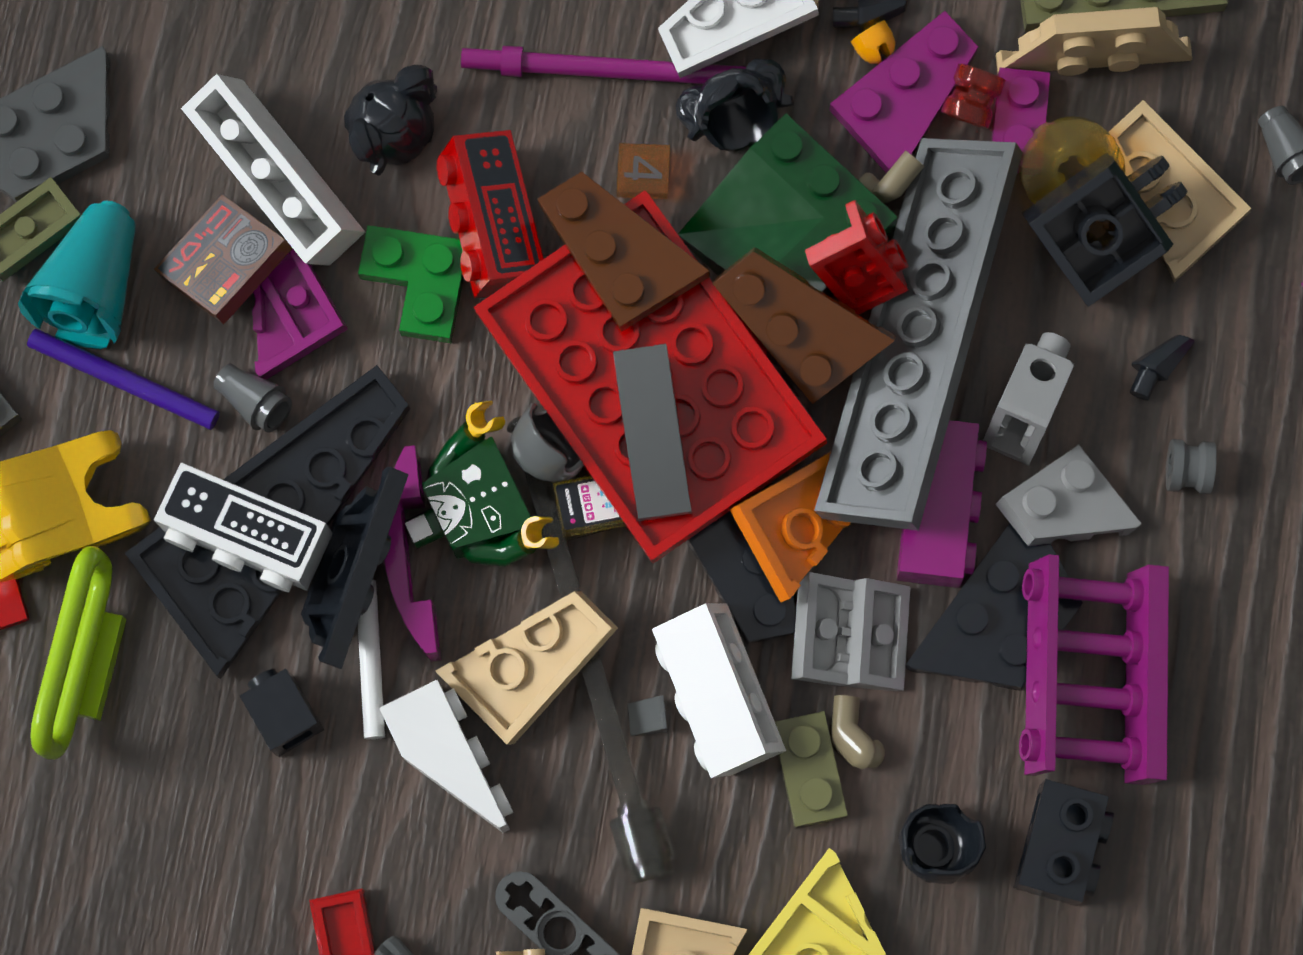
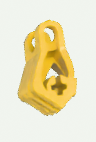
(48, 506)

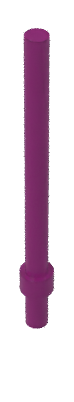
(514, 61)

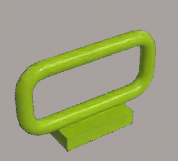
(79, 656)

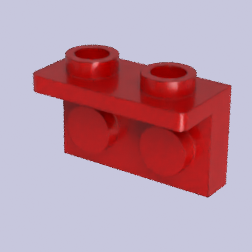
(860, 262)

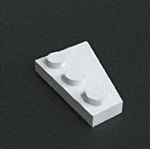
(715, 29)

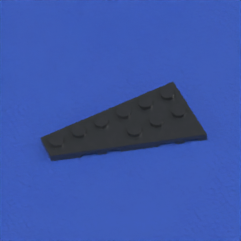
(304, 469)

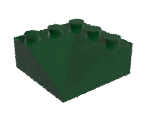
(780, 201)

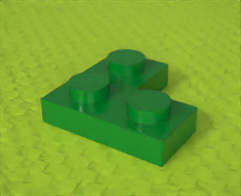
(429, 271)

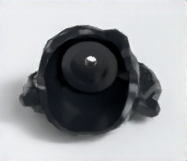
(735, 105)
(392, 118)

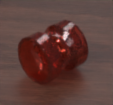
(973, 96)

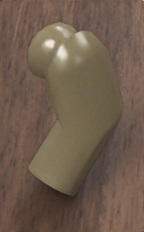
(895, 180)
(850, 739)

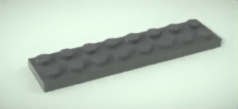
(908, 390)

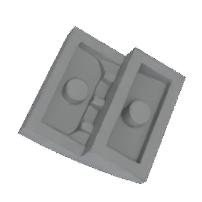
(851, 632)

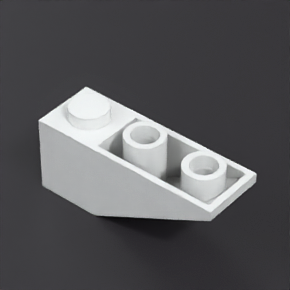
(433, 742)

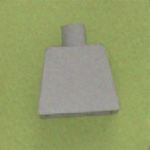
(1030, 398)

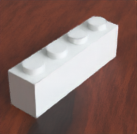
(273, 170)

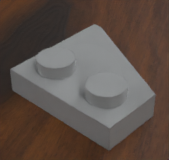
(1067, 502)

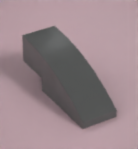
(652, 432)

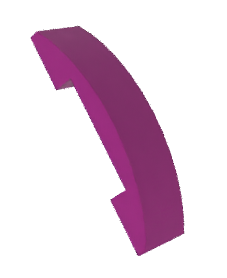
(420, 615)

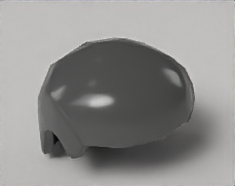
(542, 448)

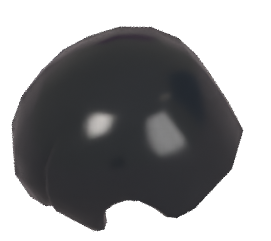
(941, 843)

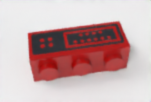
(489, 209)

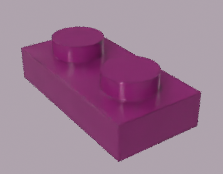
(1020, 106)

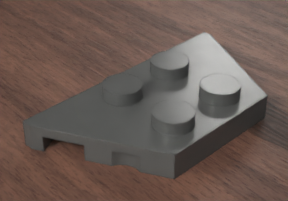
(55, 125)

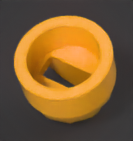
(872, 40)

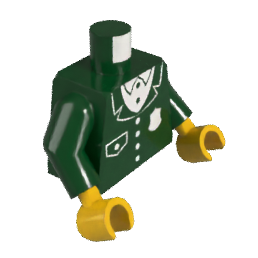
(477, 500)

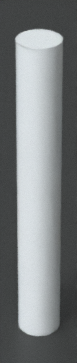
(371, 671)

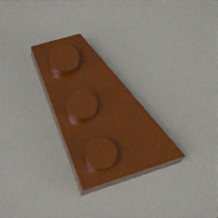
(619, 251)
(799, 325)

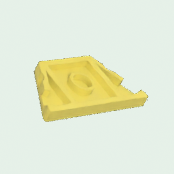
(821, 918)

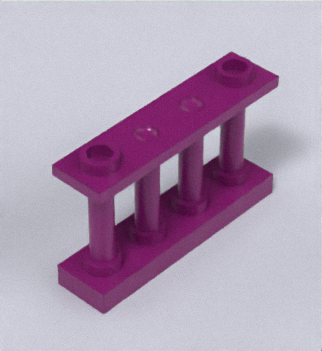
(1141, 648)

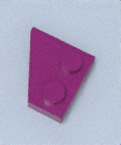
(292, 316)

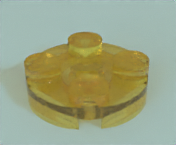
(1054, 144)

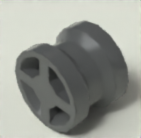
(1191, 466)

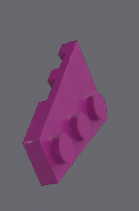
(905, 91)

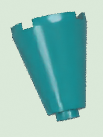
(85, 279)

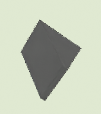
(647, 716)

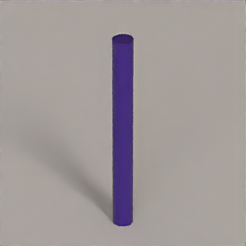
(123, 379)

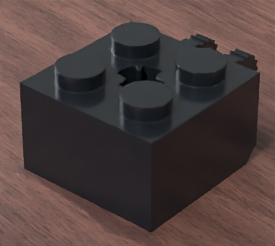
(1131, 237)

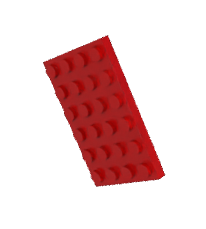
(731, 402)

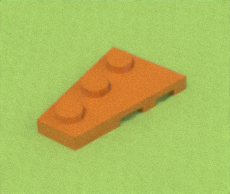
(786, 529)

